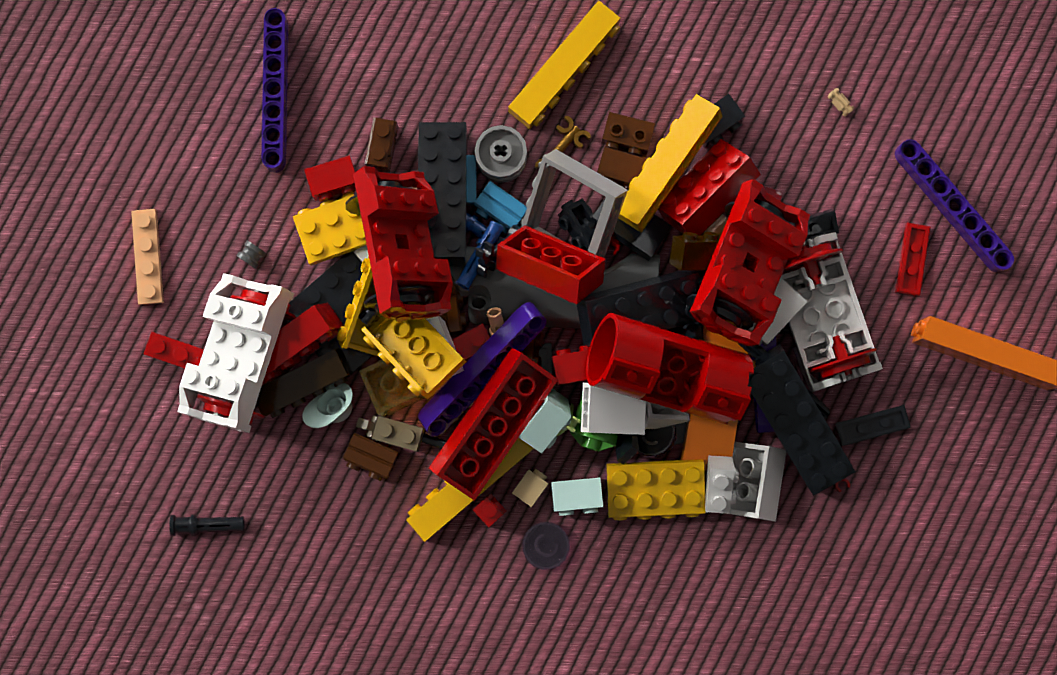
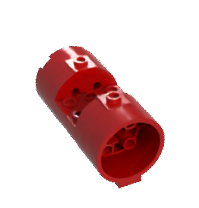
(669, 369)

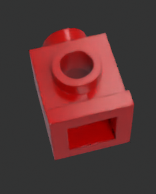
(489, 510)

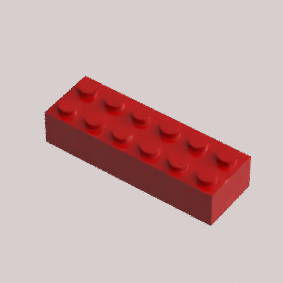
(493, 423)

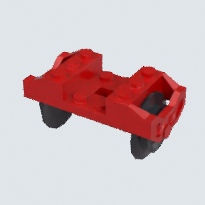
(401, 244)
(749, 265)

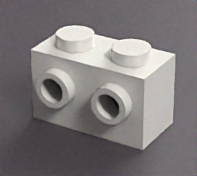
(719, 484)

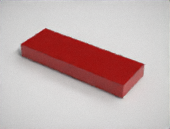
(912, 259)

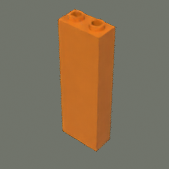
(986, 352)
(706, 436)

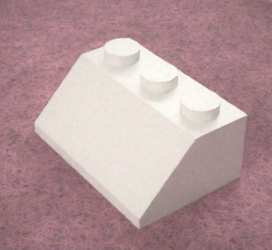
(758, 480)

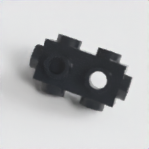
(576, 219)

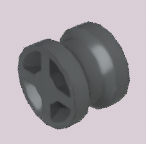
(251, 254)

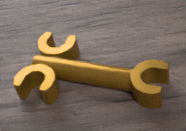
(571, 133)

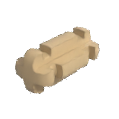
(840, 102)

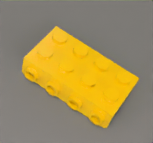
(329, 230)
(351, 334)
(416, 353)
(656, 489)

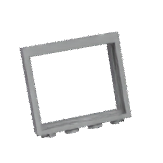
(541, 186)

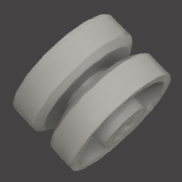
(504, 140)

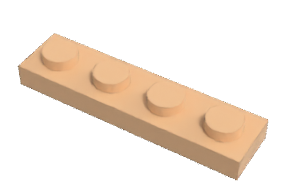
(147, 257)

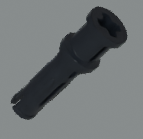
(194, 524)

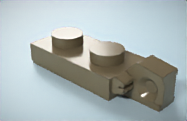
(393, 432)

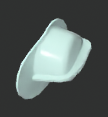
(329, 407)

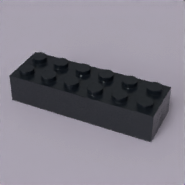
(444, 164)
(654, 301)
(798, 421)

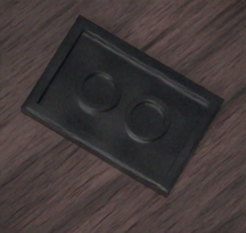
(644, 242)

